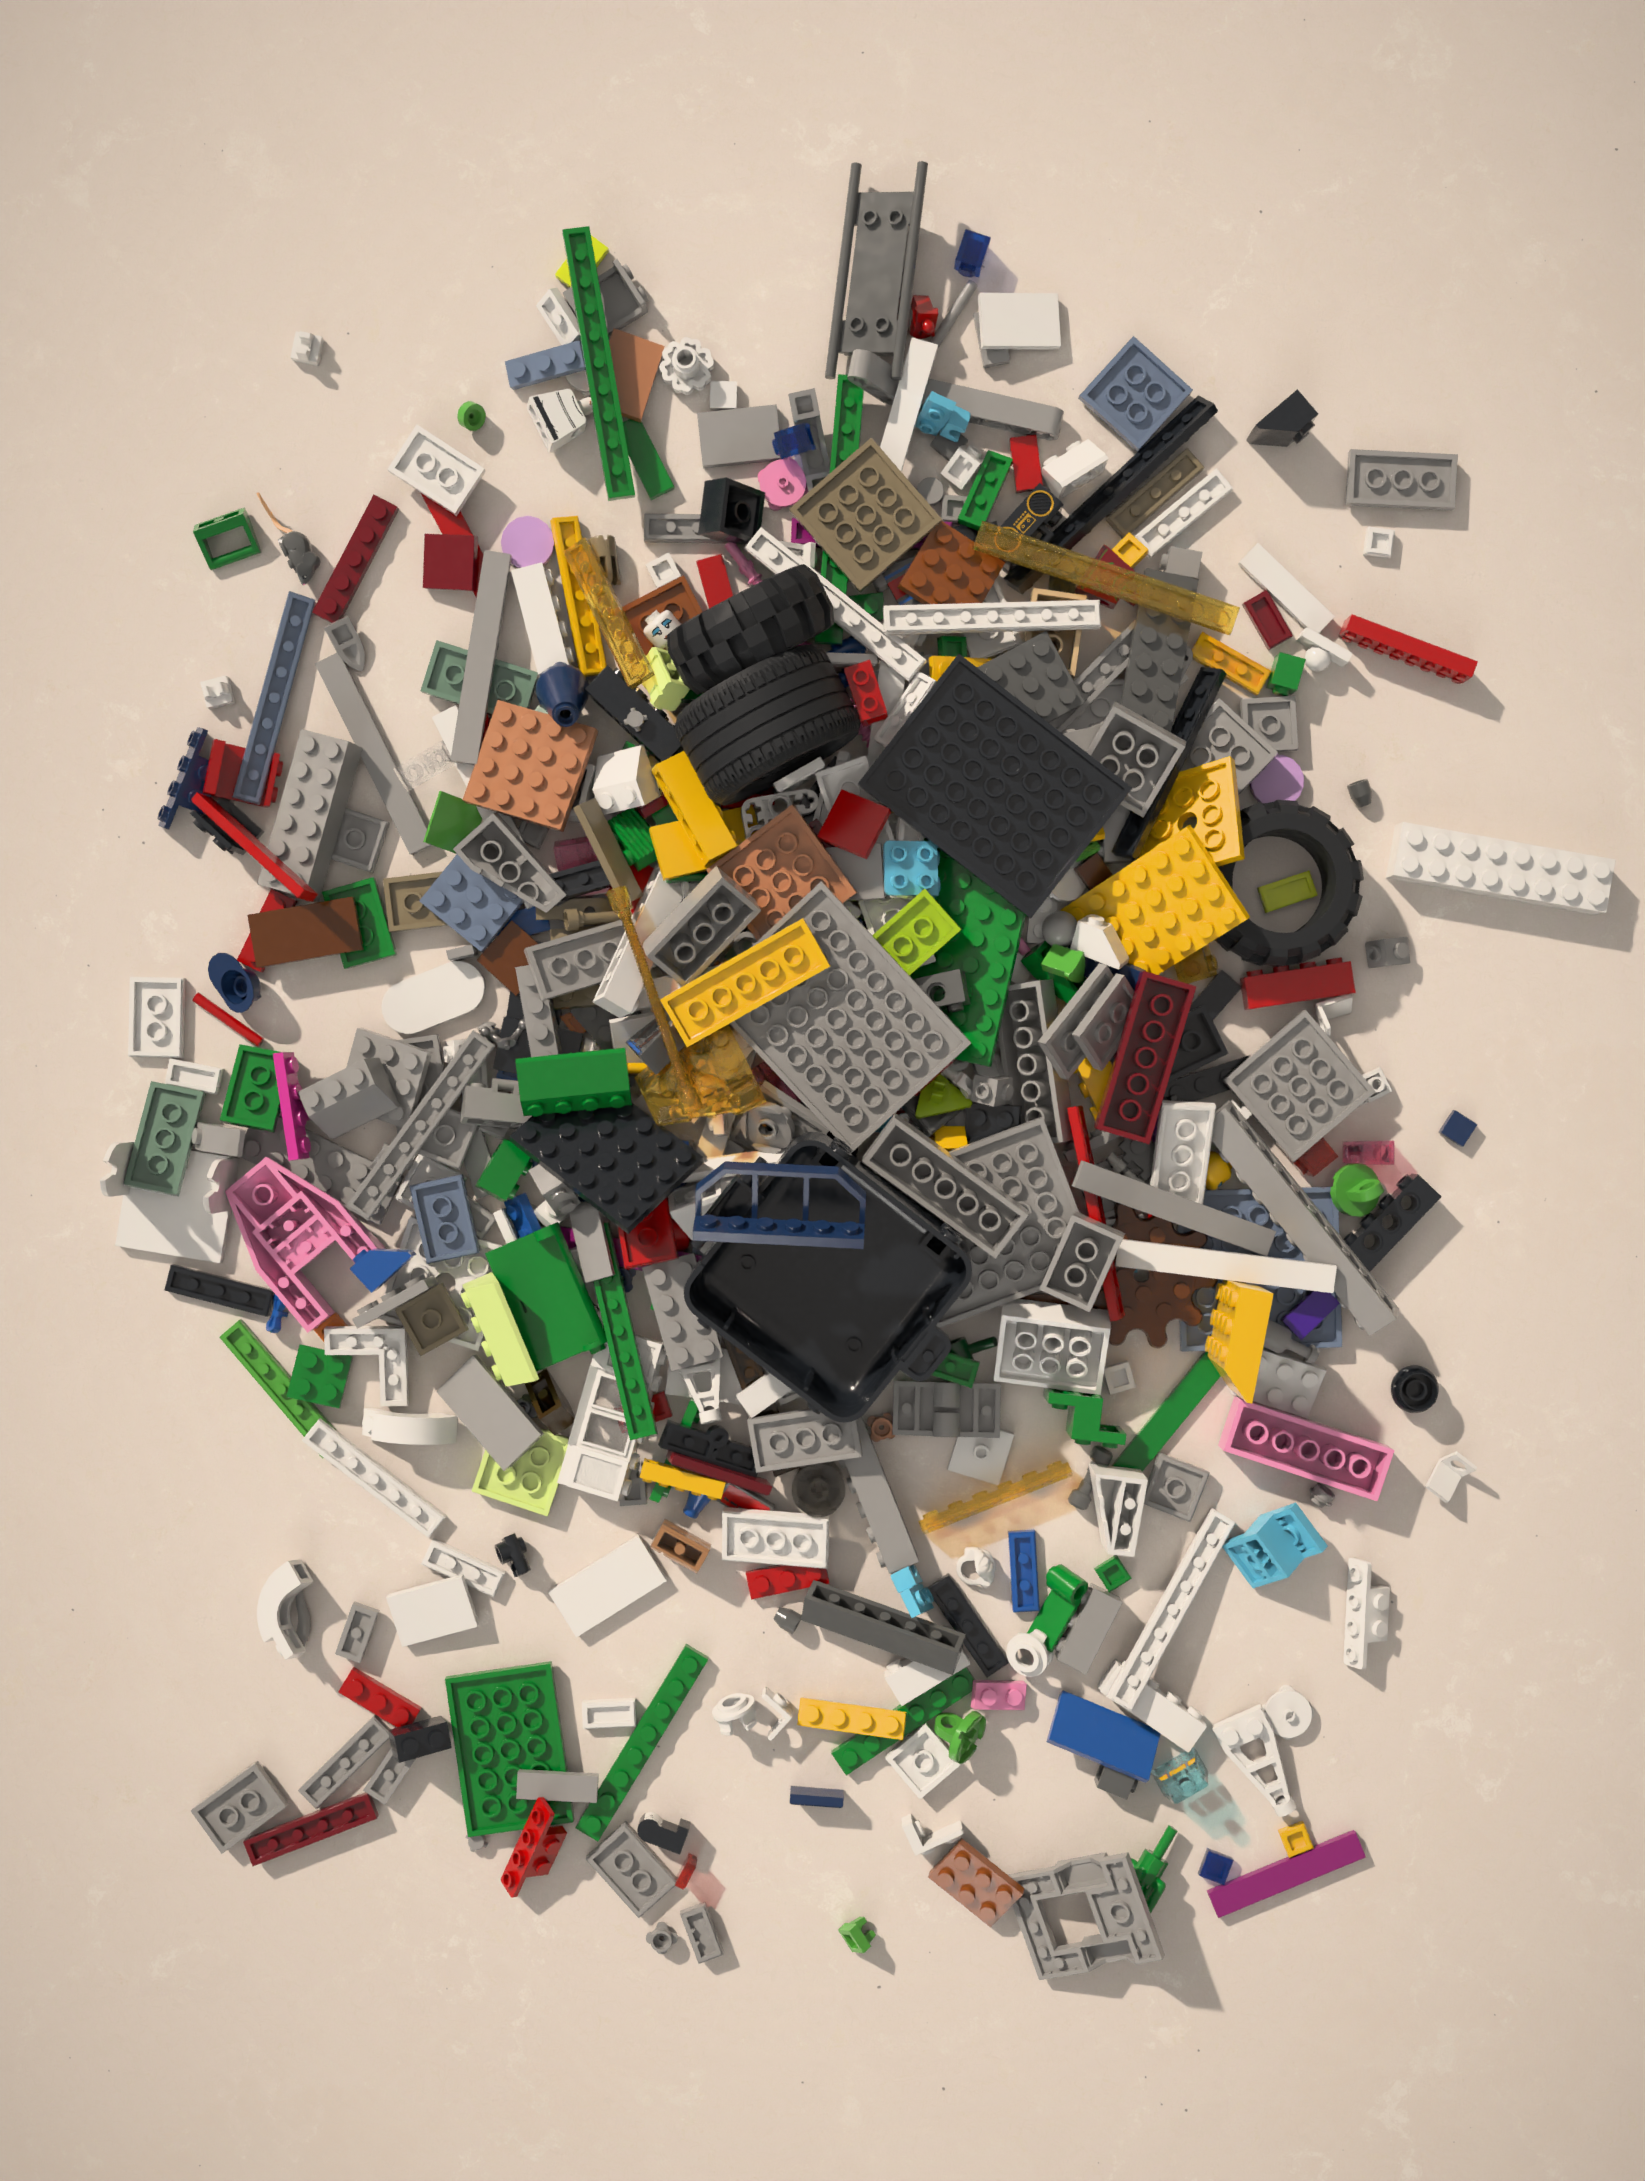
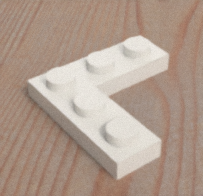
(385, 1341)

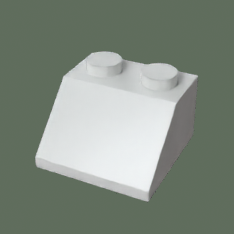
(1074, 468)
(624, 780)

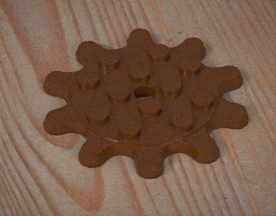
(1163, 1295)

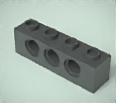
(955, 989)

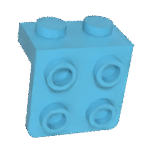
(910, 868)

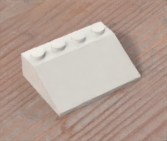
(1052, 1346)

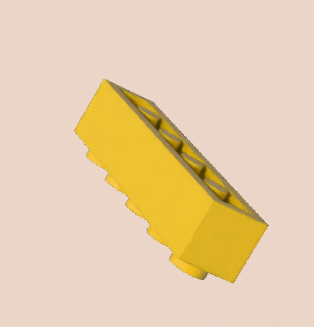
(681, 1479)

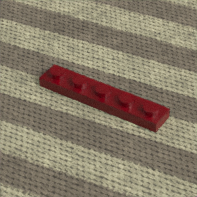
(355, 559)
(310, 1828)

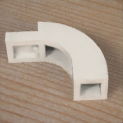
(409, 1428)
(275, 1607)

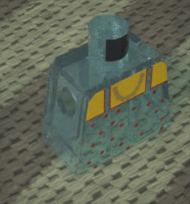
(1181, 1776)

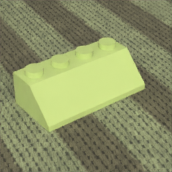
(499, 1330)

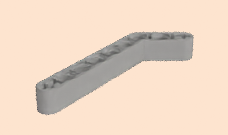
(986, 408)

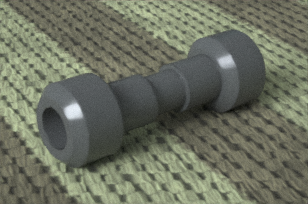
(1080, 1497)

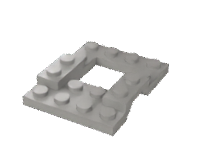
(1116, 1905)

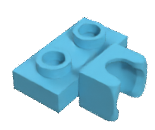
(942, 414)
(915, 1596)

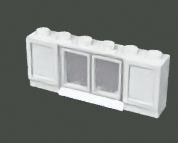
(599, 1444)

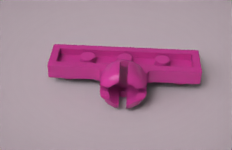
(292, 1108)

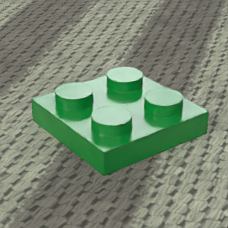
(319, 1376)

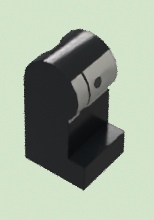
(662, 1832)

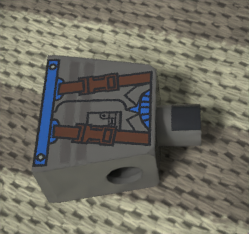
(650, 1046)

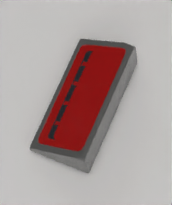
(743, 1498)

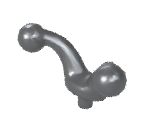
(504, 1042)

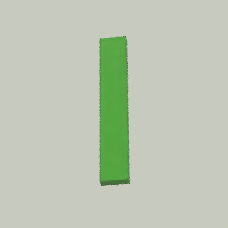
(270, 1376)

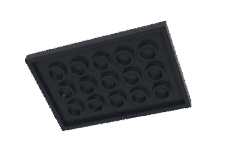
(610, 1158)

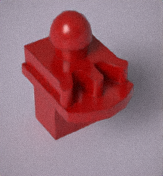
(923, 318)

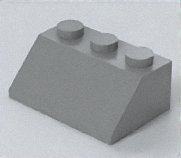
(349, 1098)

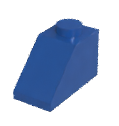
(379, 1265)

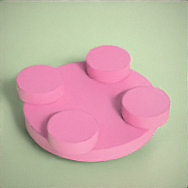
(782, 483)

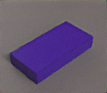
(1309, 1312)

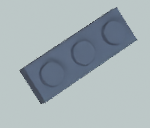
(545, 365)

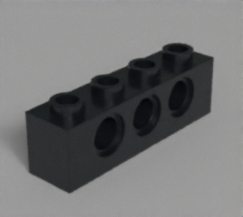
(1422, 1198)

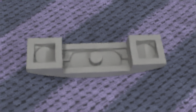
(806, 410)

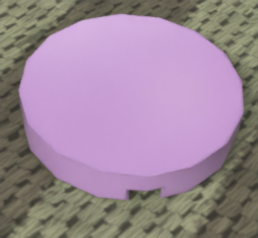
(528, 541)
(1278, 781)

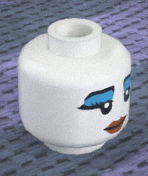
(659, 627)

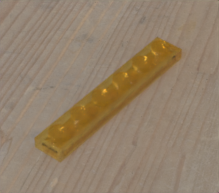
(608, 613)
(1006, 1492)

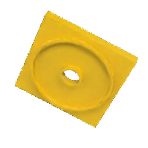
(1213, 798)

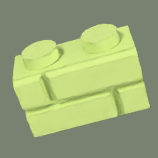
(666, 685)

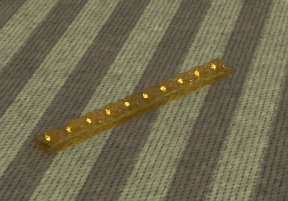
(1106, 578)

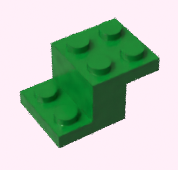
(1085, 1418)

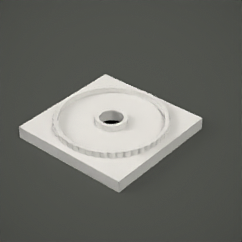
(462, 1269)

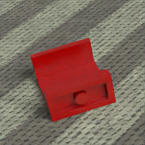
(866, 693)
(224, 770)

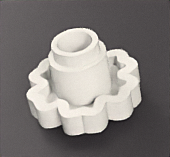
(686, 366)

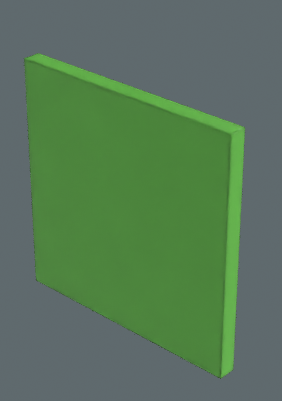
(451, 822)

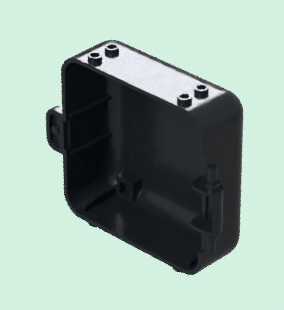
(828, 1316)

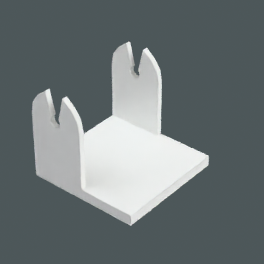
(167, 1224)

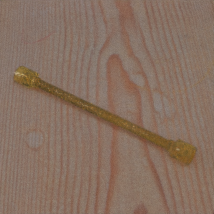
(621, 904)

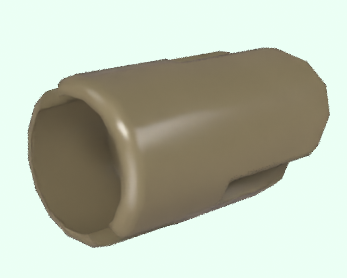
(607, 555)

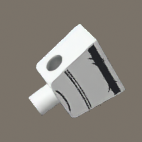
(559, 417)

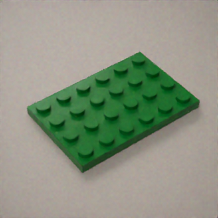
(503, 1725)

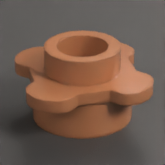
(875, 1422)

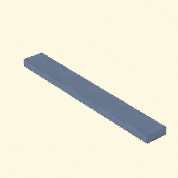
(273, 698)

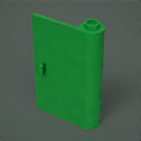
(547, 1297)

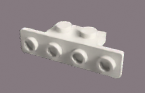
(1365, 1613)

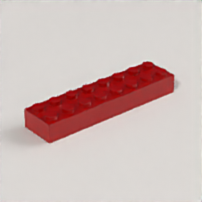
(1408, 649)

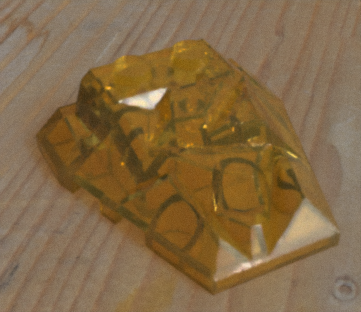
(715, 1070)

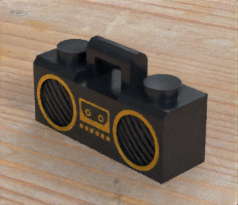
(1035, 516)

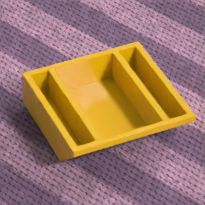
(1239, 1334)

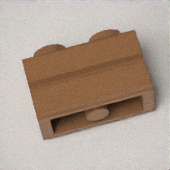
(680, 1546)

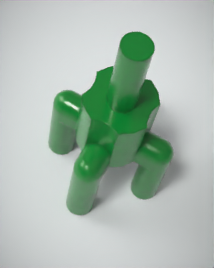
(1152, 1866)

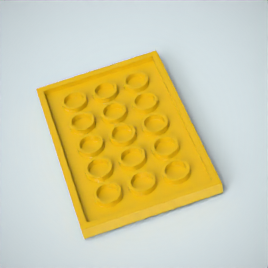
(1165, 903)

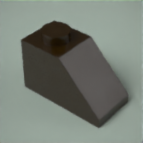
(550, 1403)

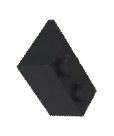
(1285, 423)
(730, 511)

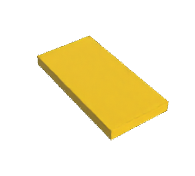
(675, 851)

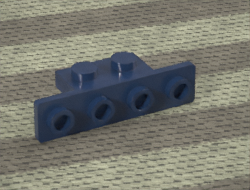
(189, 780)

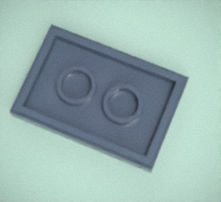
(444, 1218)

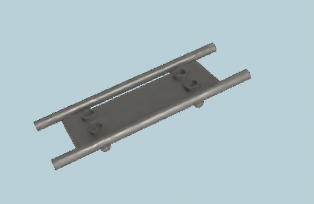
(880, 272)

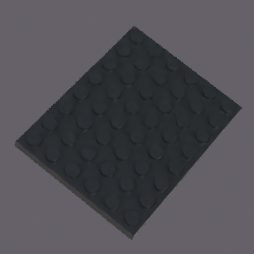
(994, 786)

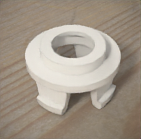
(1035, 1644)
(743, 1709)

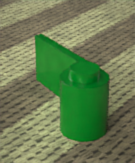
(1060, 1604)

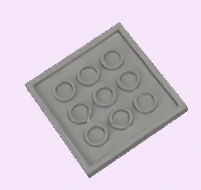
(1299, 1085)

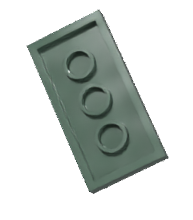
(446, 676)
(164, 1138)

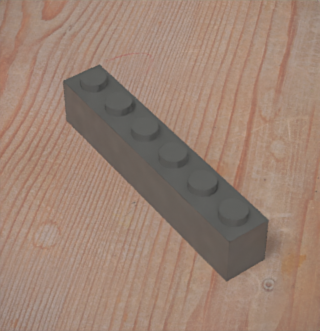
(883, 1627)

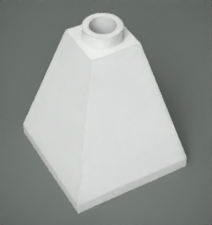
(683, 1207)

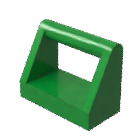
(222, 524)

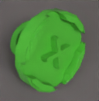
(1355, 1190)
(962, 1735)

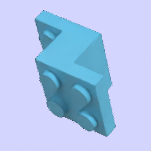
(1274, 1545)

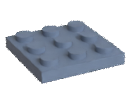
(1135, 393)
(471, 903)

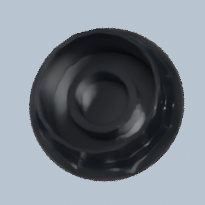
(1414, 1389)

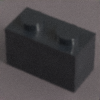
(419, 1739)

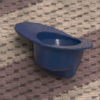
(234, 983)

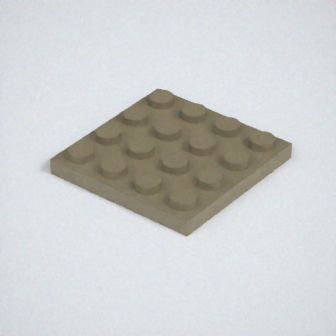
(865, 515)

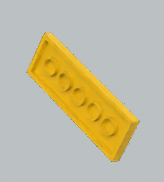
(745, 982)

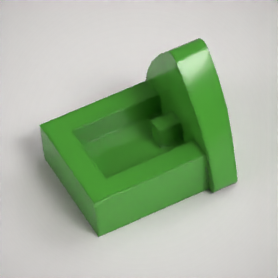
(1065, 963)

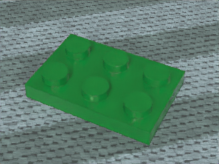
(372, 920)
(252, 1091)

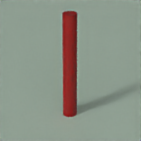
(227, 1019)

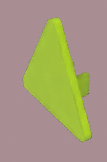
(940, 1098)

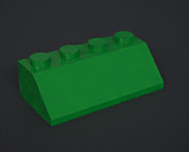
(573, 1082)

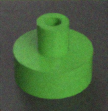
(471, 416)

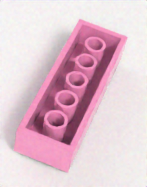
(1306, 1448)

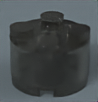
(818, 1503)

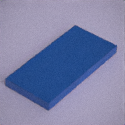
(1103, 1736)

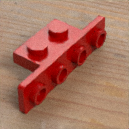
(535, 1848)

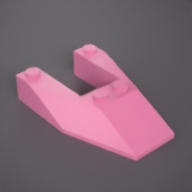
(288, 1226)

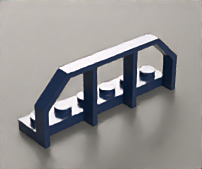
(775, 1231)

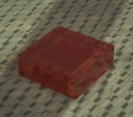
(686, 1871)

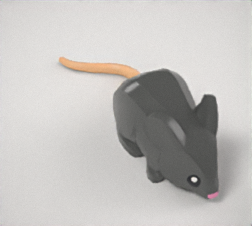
(297, 548)

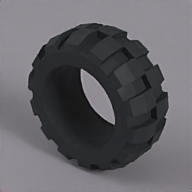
(750, 627)
(1339, 878)

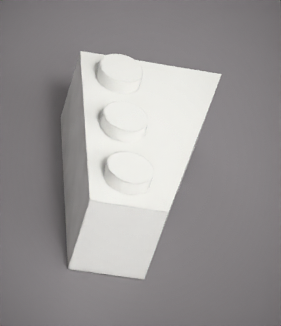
(1119, 1506)

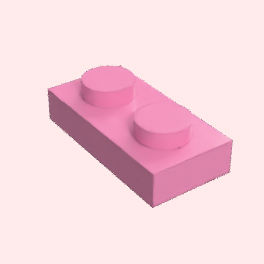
(998, 1695)

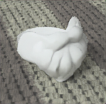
(984, 1566)

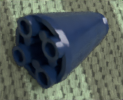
(562, 693)

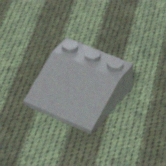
(1137, 754)

